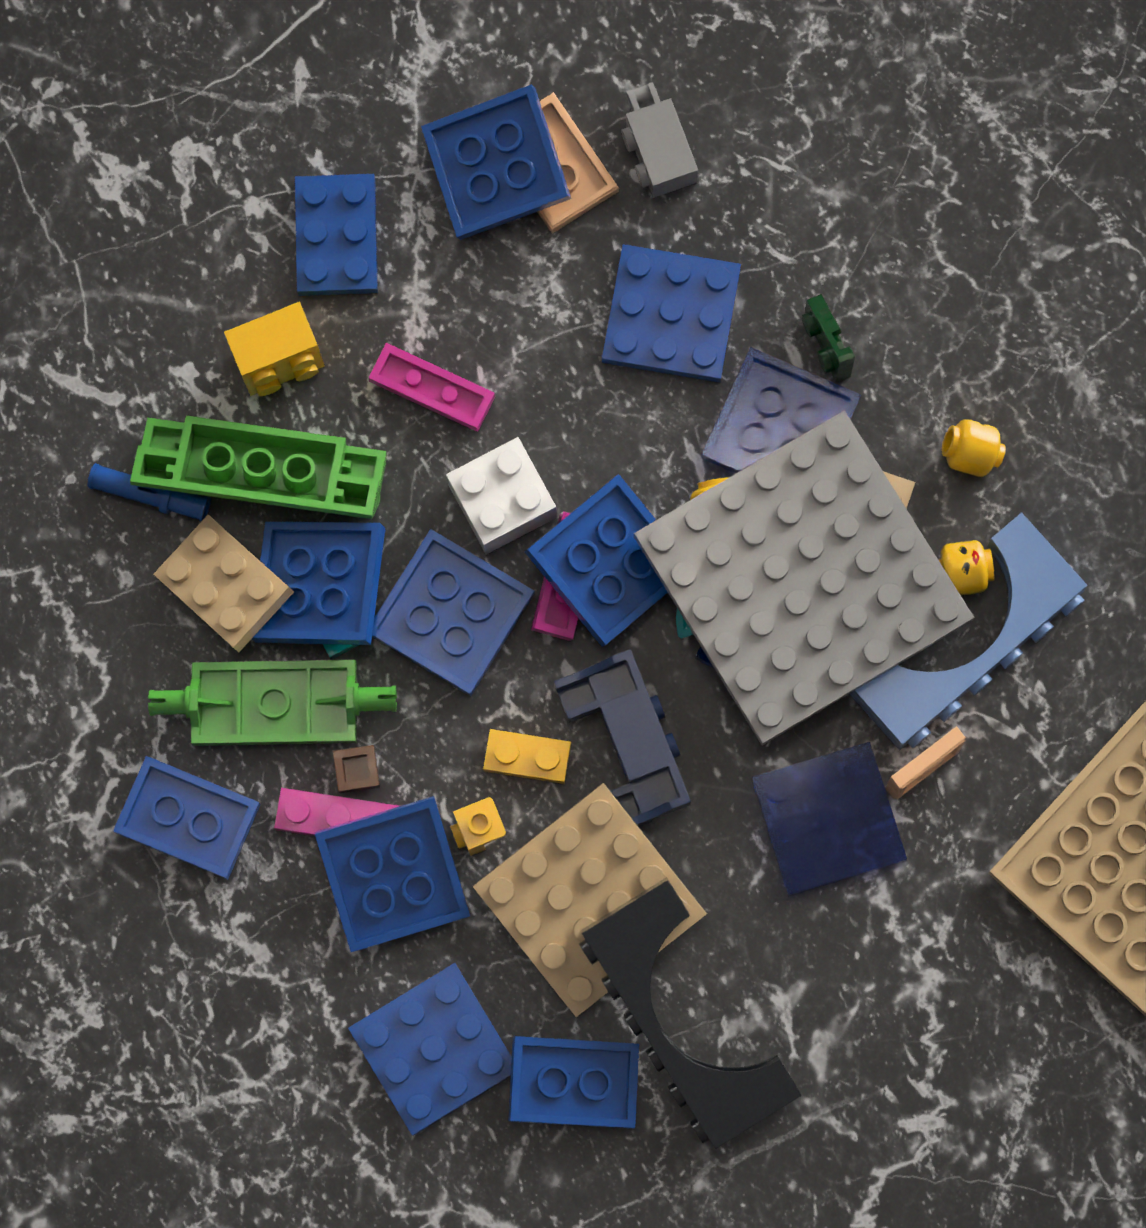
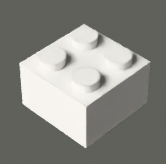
(502, 495)

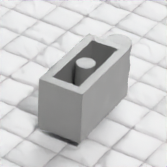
(658, 143)

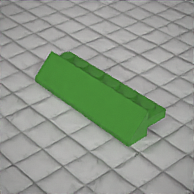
(260, 465)

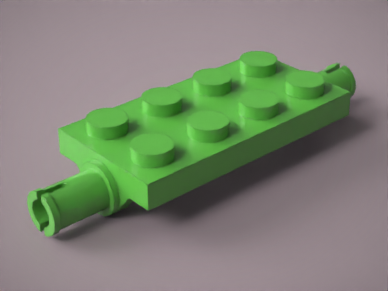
(273, 702)

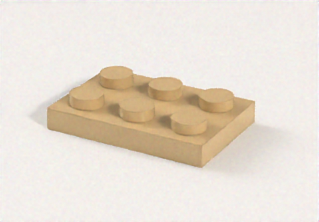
(223, 583)

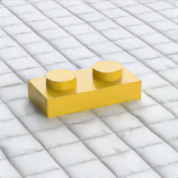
(527, 756)

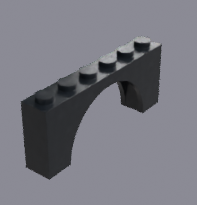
(720, 1097)

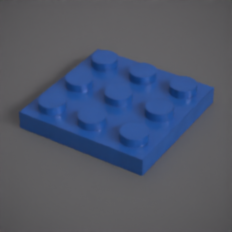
(496, 162)
(671, 313)
(599, 563)
(332, 578)
(451, 612)
(392, 874)
(433, 1049)

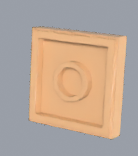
(925, 763)

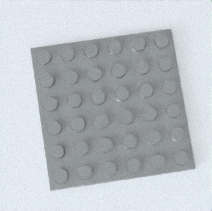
(803, 577)

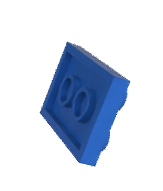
(336, 234)
(186, 817)
(573, 1082)

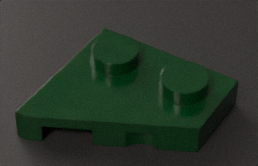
(821, 323)

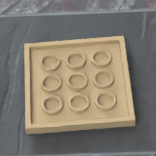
(570, 879)

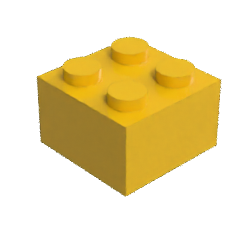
(275, 350)

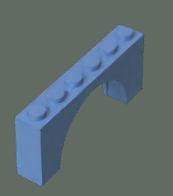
(1037, 589)

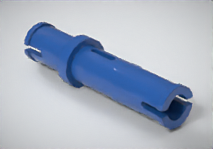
(166, 500)

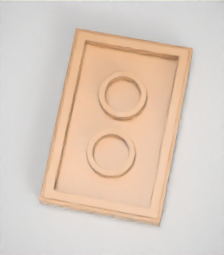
(583, 171)

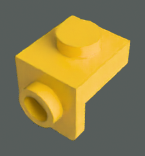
(477, 825)

